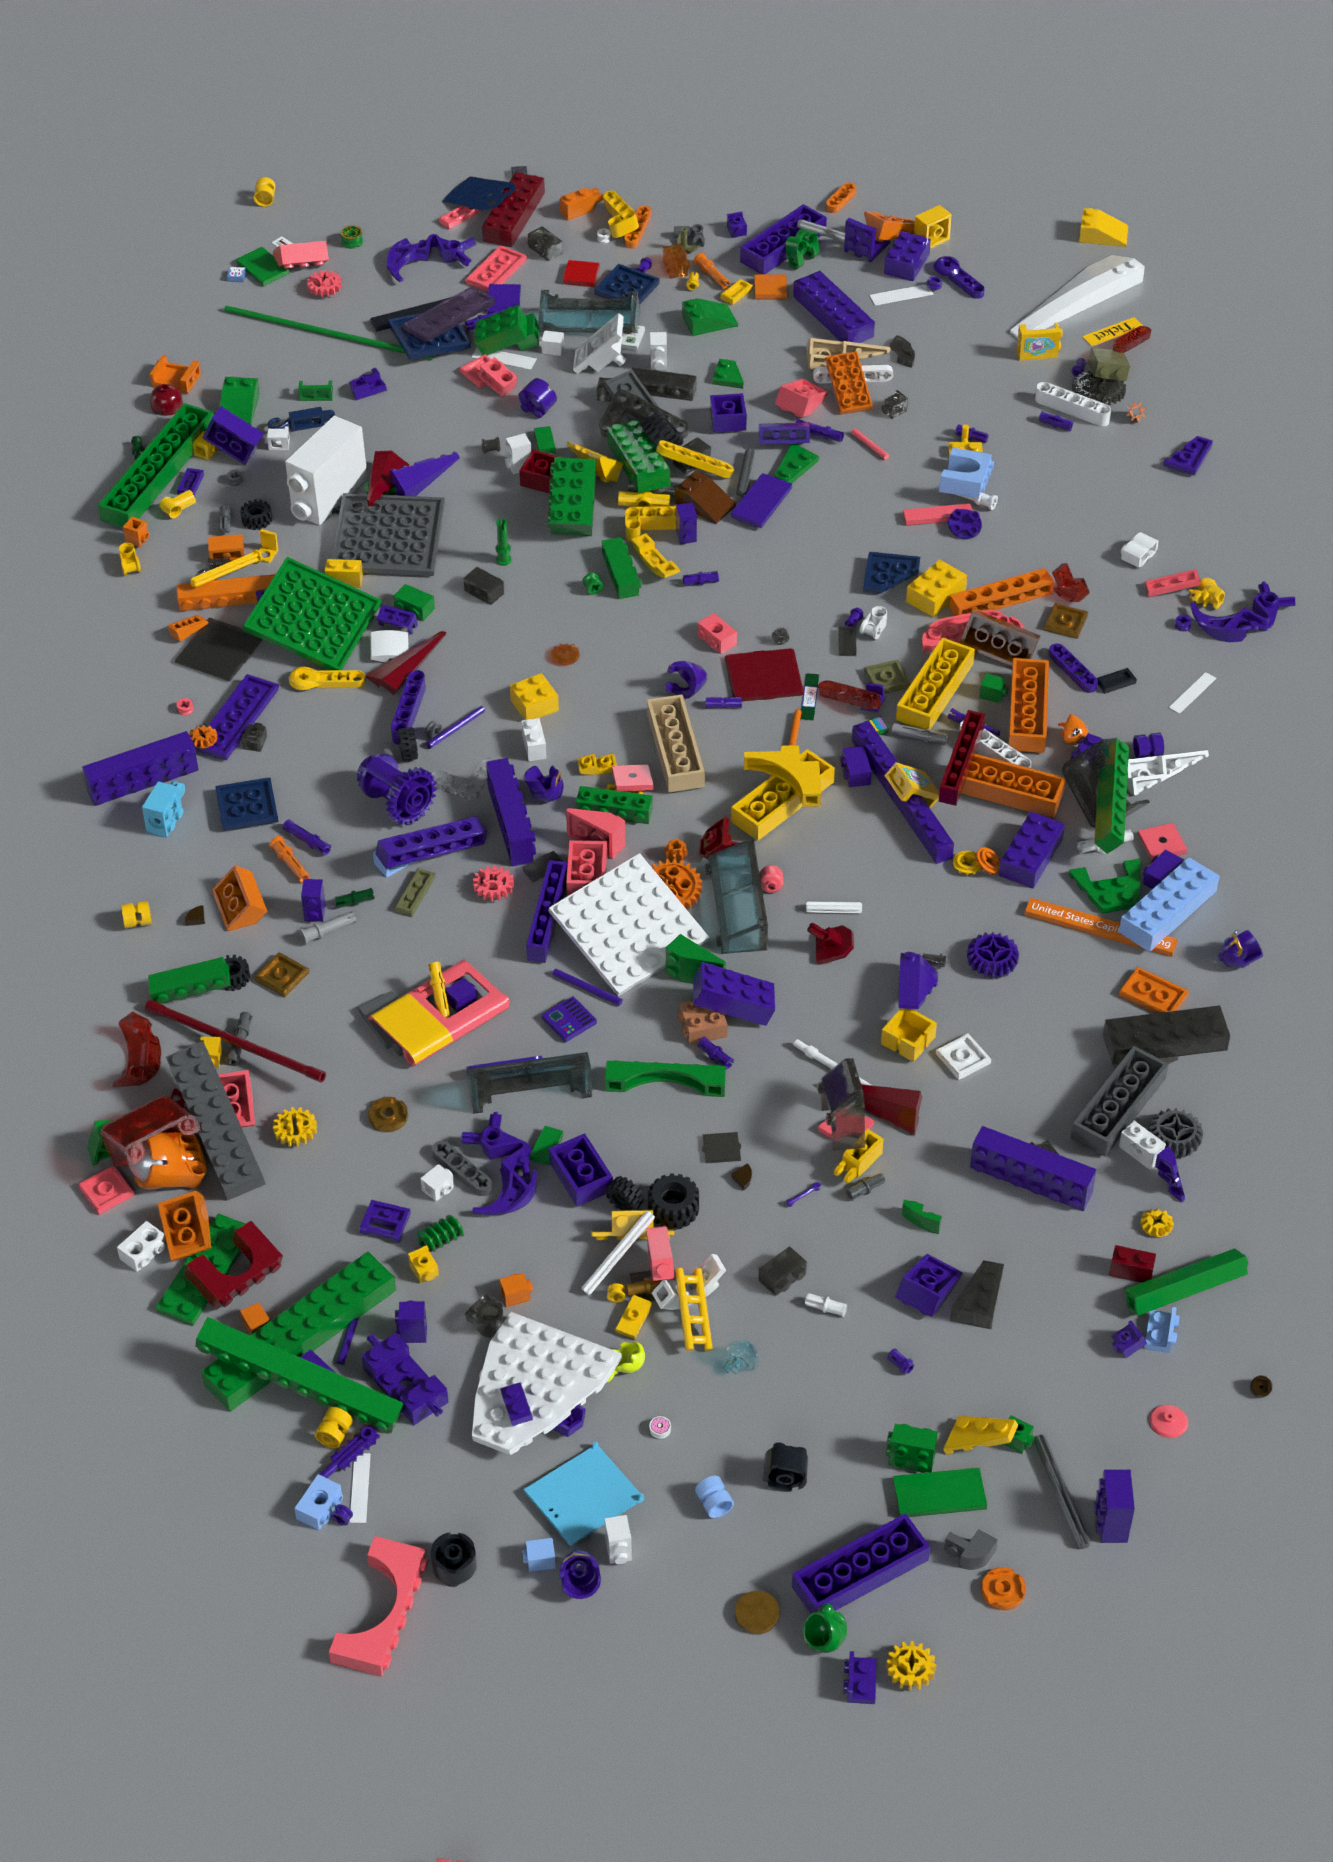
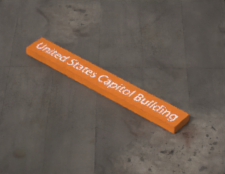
(1089, 924)

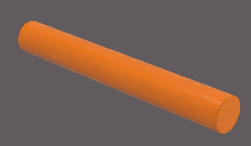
(795, 727)

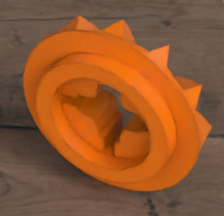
(199, 741)
(985, 854)

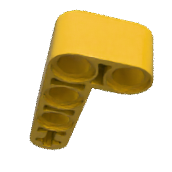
(624, 217)
(648, 519)

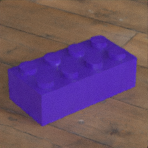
(1031, 849)
(733, 994)

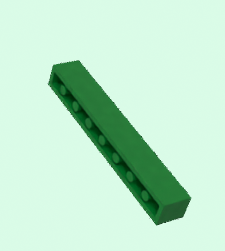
(1112, 797)

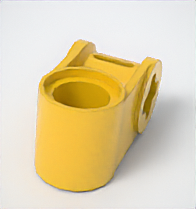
(128, 558)

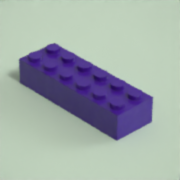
(768, 248)
(833, 308)
(140, 768)
(510, 812)
(1033, 1168)
(861, 1565)

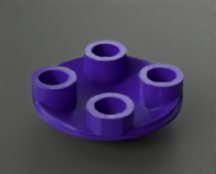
(964, 523)

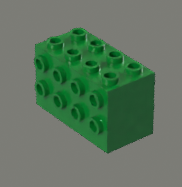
(572, 496)

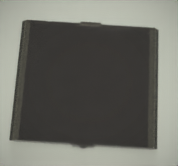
(219, 649)

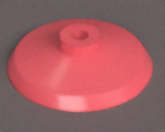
(1168, 1421)

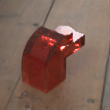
(1067, 587)

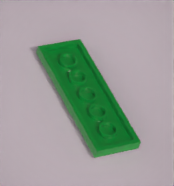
(182, 1298)

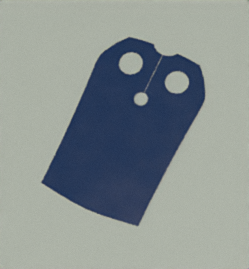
(474, 193)

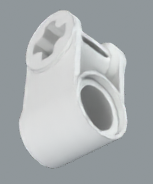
(875, 622)

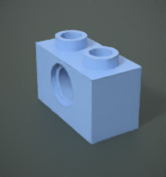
(320, 1490)

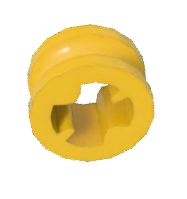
(616, 1293)

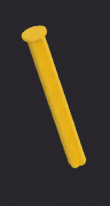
(226, 569)

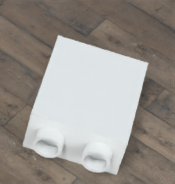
(325, 469)

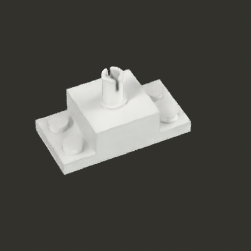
(601, 347)

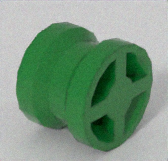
(592, 583)

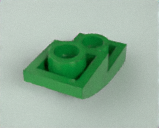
(914, 1213)

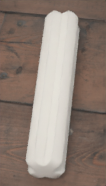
(833, 907)

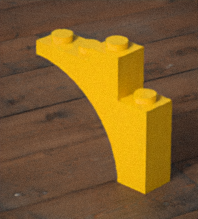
(786, 765)

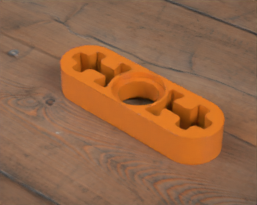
(841, 202)

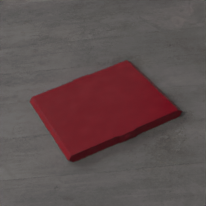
(764, 674)

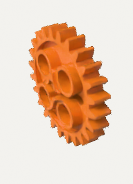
(683, 878)

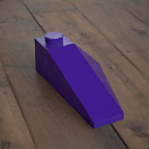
(915, 980)

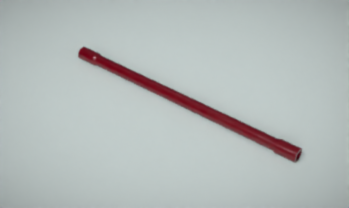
(309, 1071)

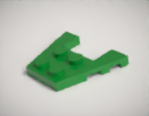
(1112, 893)

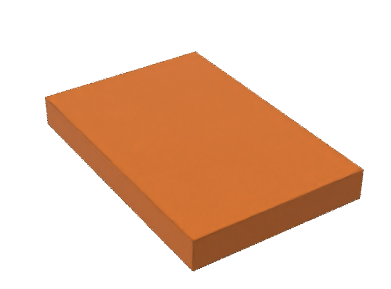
(1153, 992)

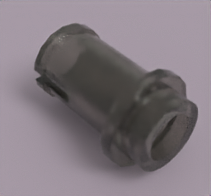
(216, 562)
(935, 960)

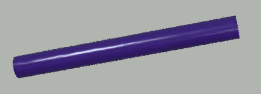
(449, 731)
(587, 987)
(347, 1341)

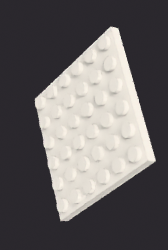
(626, 923)

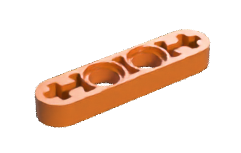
(636, 236)

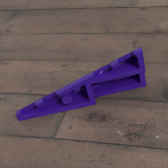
(416, 478)

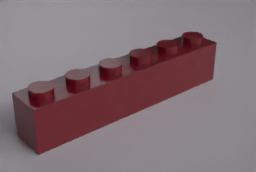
(961, 757)

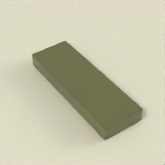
(414, 892)

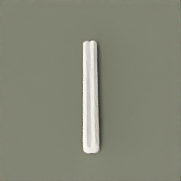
(618, 1252)

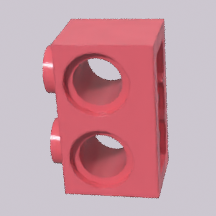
(498, 376)

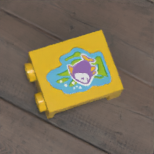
(1038, 343)
(909, 781)

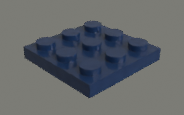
(625, 279)
(246, 804)

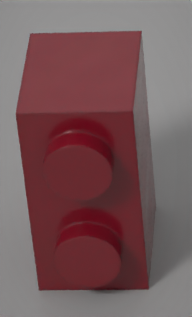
(1132, 1264)

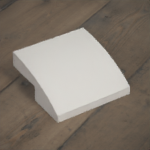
(387, 644)

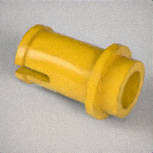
(692, 283)

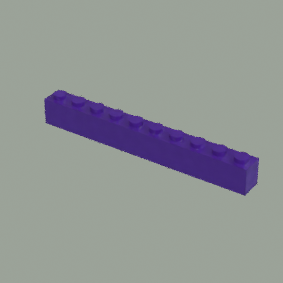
(915, 810)

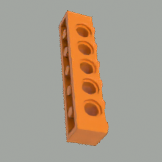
(1003, 593)

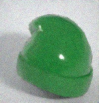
(825, 1629)

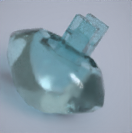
(741, 1355)

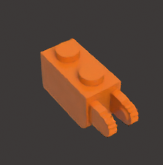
(579, 202)

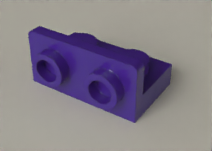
(861, 1679)

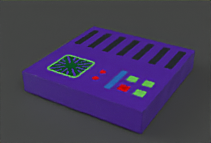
(569, 1019)

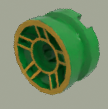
(351, 236)

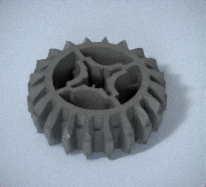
(1177, 1131)

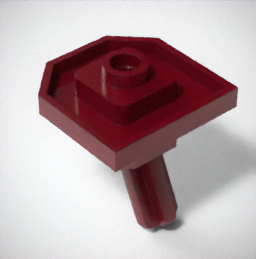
(716, 839)
(832, 942)

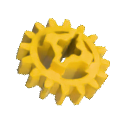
(922, 1664)

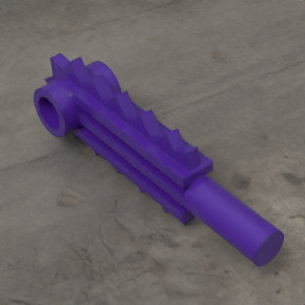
(349, 1453)

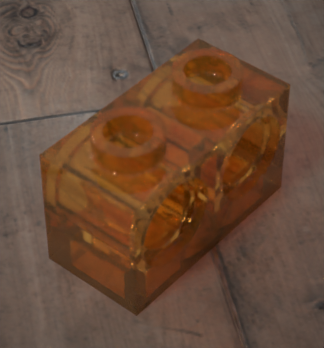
(676, 261)

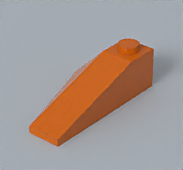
(888, 227)

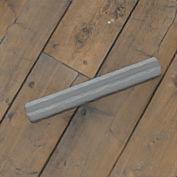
(821, 230)

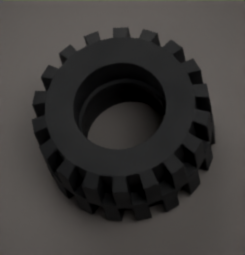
(659, 428)
(673, 1188)

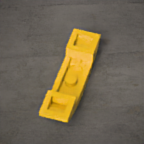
(652, 557)

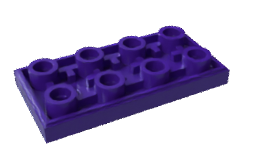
(761, 500)

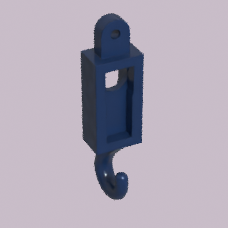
(301, 419)

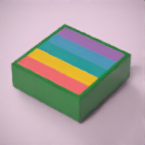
(879, 725)

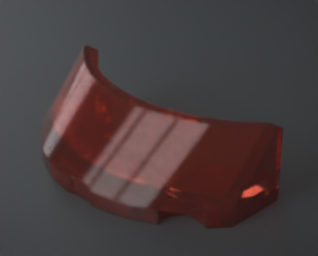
(143, 1051)

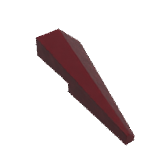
(381, 475)
(396, 671)
(894, 1105)

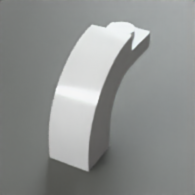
(667, 1293)

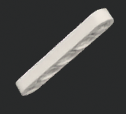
(881, 369)

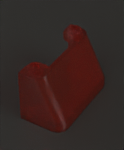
(125, 1134)

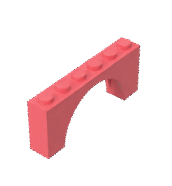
(372, 1648)

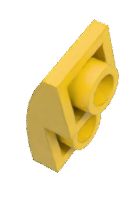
(592, 766)

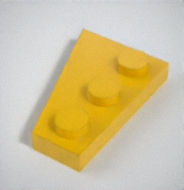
(978, 1431)

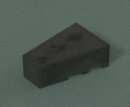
(979, 1297)

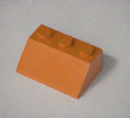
(239, 899)

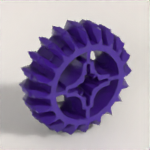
(992, 955)

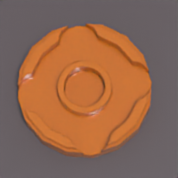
(1003, 1588)

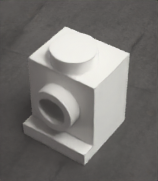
(278, 439)

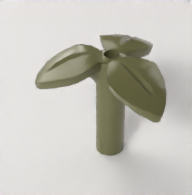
(682, 239)

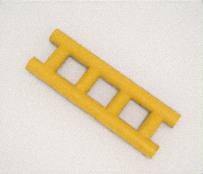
(699, 1299)

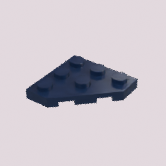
(888, 570)

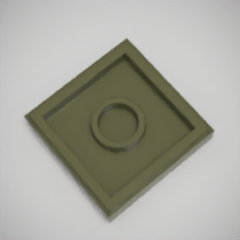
(887, 674)

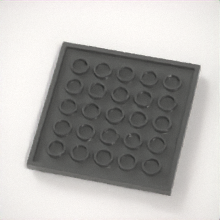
(392, 536)

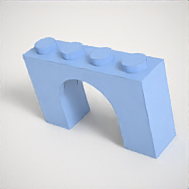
(966, 473)

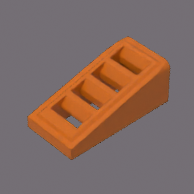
(186, 627)

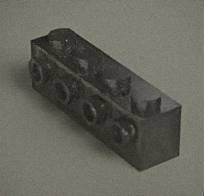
(667, 384)

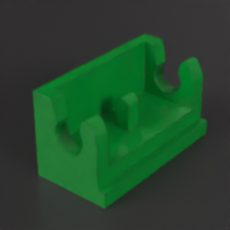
(315, 392)

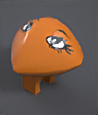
(1073, 730)

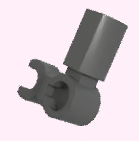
(695, 231)

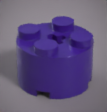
(537, 397)

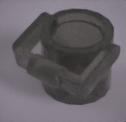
(488, 1315)

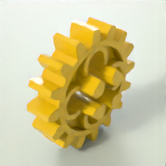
(304, 1132)

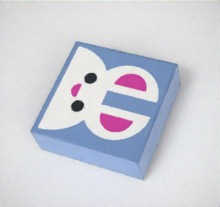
(236, 274)

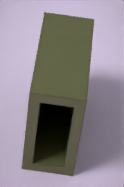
(1108, 364)

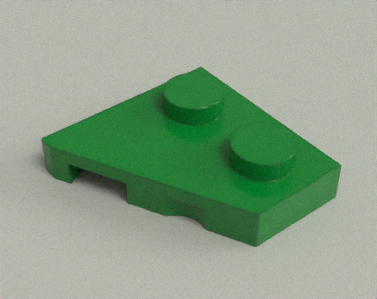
(727, 374)

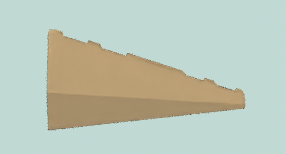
(819, 349)

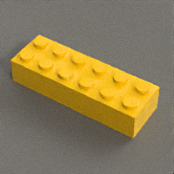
(935, 684)
(774, 801)

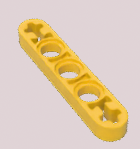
(694, 459)

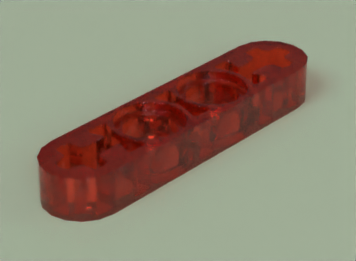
(1132, 339)
(831, 690)

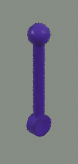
(816, 1187)

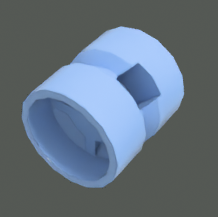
(714, 1497)

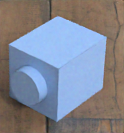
(539, 1554)

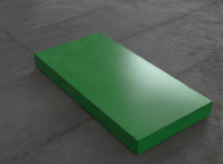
(940, 1492)

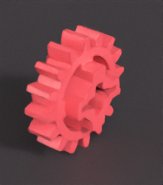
(324, 283)
(493, 883)

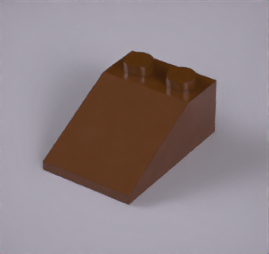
(706, 497)

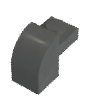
(972, 1554)

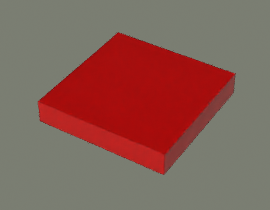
(581, 273)

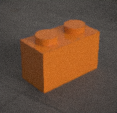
(227, 545)

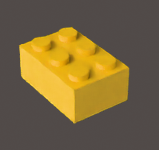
(933, 588)

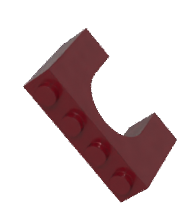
(222, 1288)

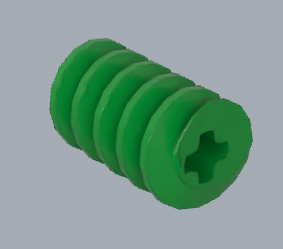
(440, 1231)

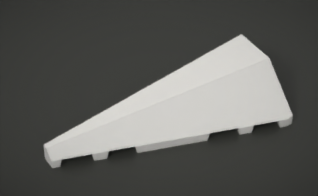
(1150, 770)

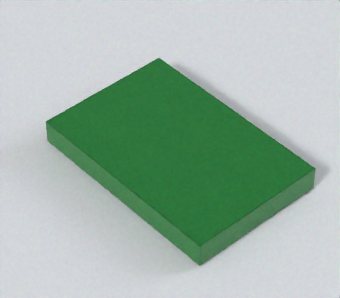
(262, 266)

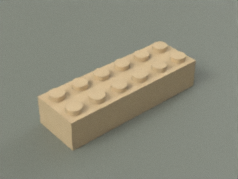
(675, 743)

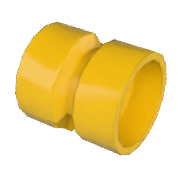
(264, 192)
(129, 914)
(333, 1428)

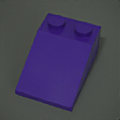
(928, 1285)

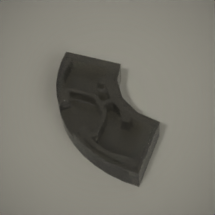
(903, 349)

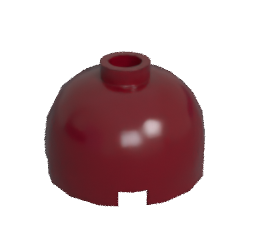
(166, 399)

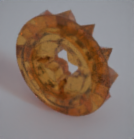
(565, 659)

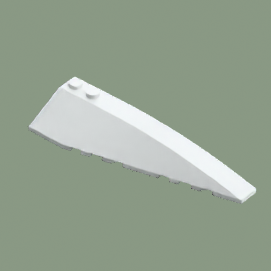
(1085, 290)

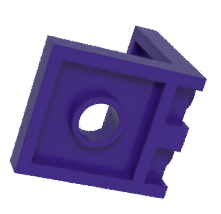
(861, 240)

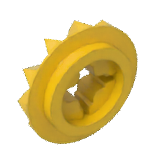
(969, 857)
(1159, 1229)

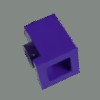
(736, 224)
(1132, 1344)

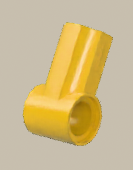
(174, 506)

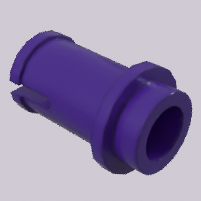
(645, 264)
(1079, 367)
(855, 615)
(904, 1364)

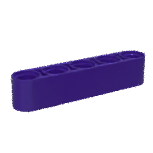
(408, 703)

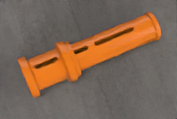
(707, 266)
(285, 854)

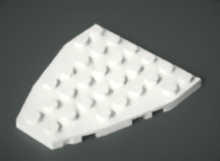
(553, 1371)

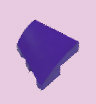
(367, 385)
(1168, 1170)

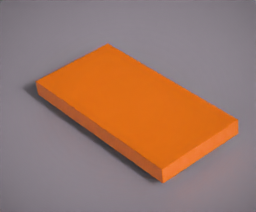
(848, 382)

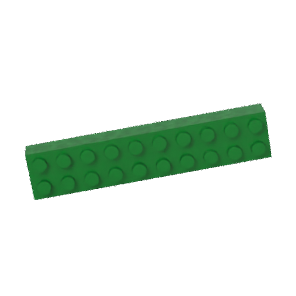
(155, 466)
(307, 1324)

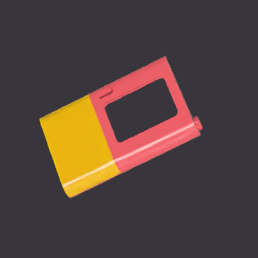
(423, 1029)

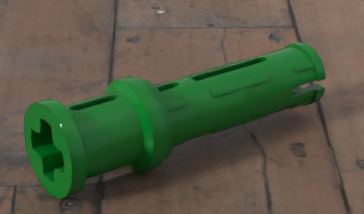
(502, 548)

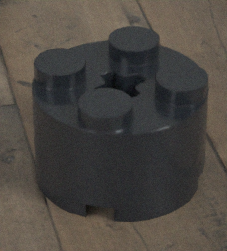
(785, 1467)
(453, 1558)

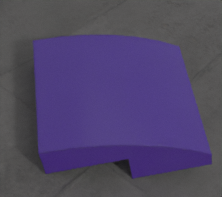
(504, 295)

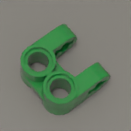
(804, 242)

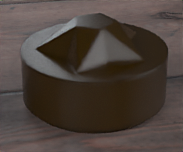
(1261, 1386)

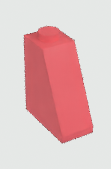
(659, 1253)

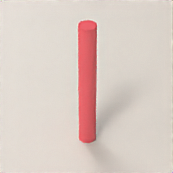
(870, 444)

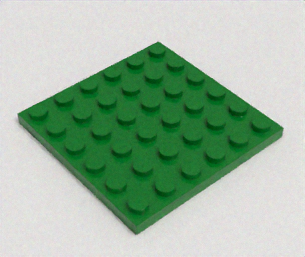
(312, 615)

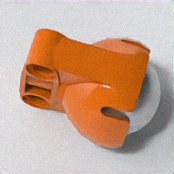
(170, 1162)

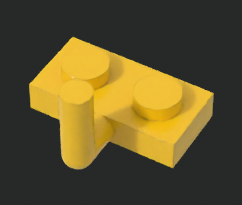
(964, 444)

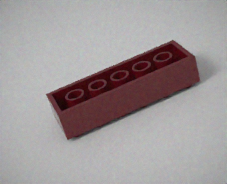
(512, 215)

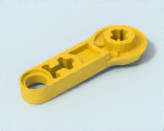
(325, 678)

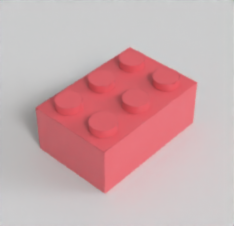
(585, 863)

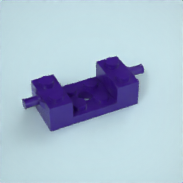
(391, 1364)

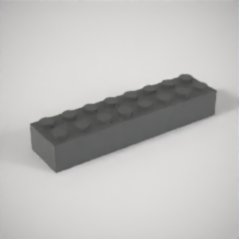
(218, 1122)

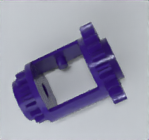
(406, 792)

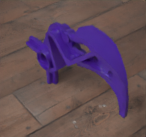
(404, 252)
(1262, 618)
(500, 1144)

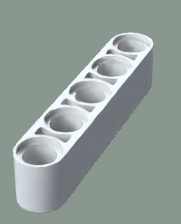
(1072, 404)
(996, 748)

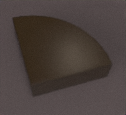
(195, 916)
(743, 1176)

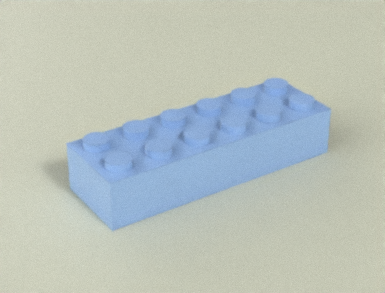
(1169, 904)

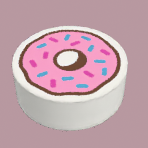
(660, 1427)

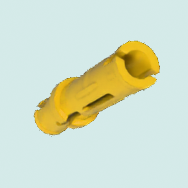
(437, 983)

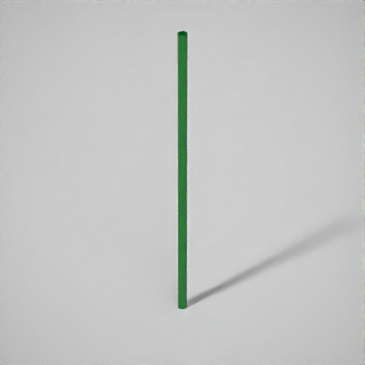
(315, 329)

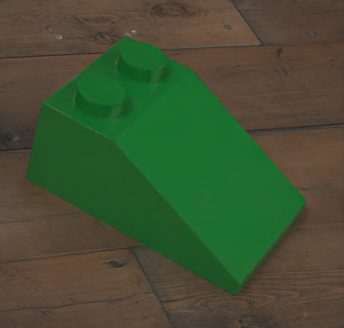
(707, 316)
(240, 397)
(685, 957)

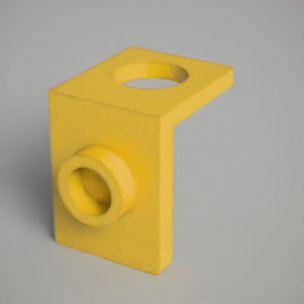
(268, 544)

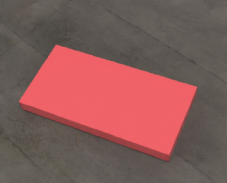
(496, 268)

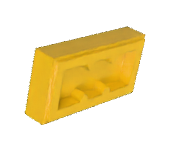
(634, 1317)

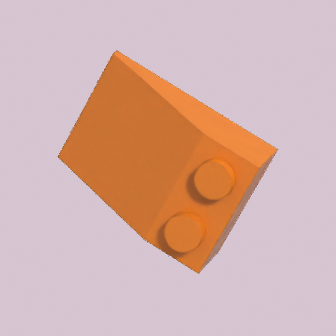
(185, 1225)

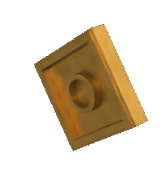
(1066, 620)
(281, 974)

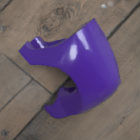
(691, 673)

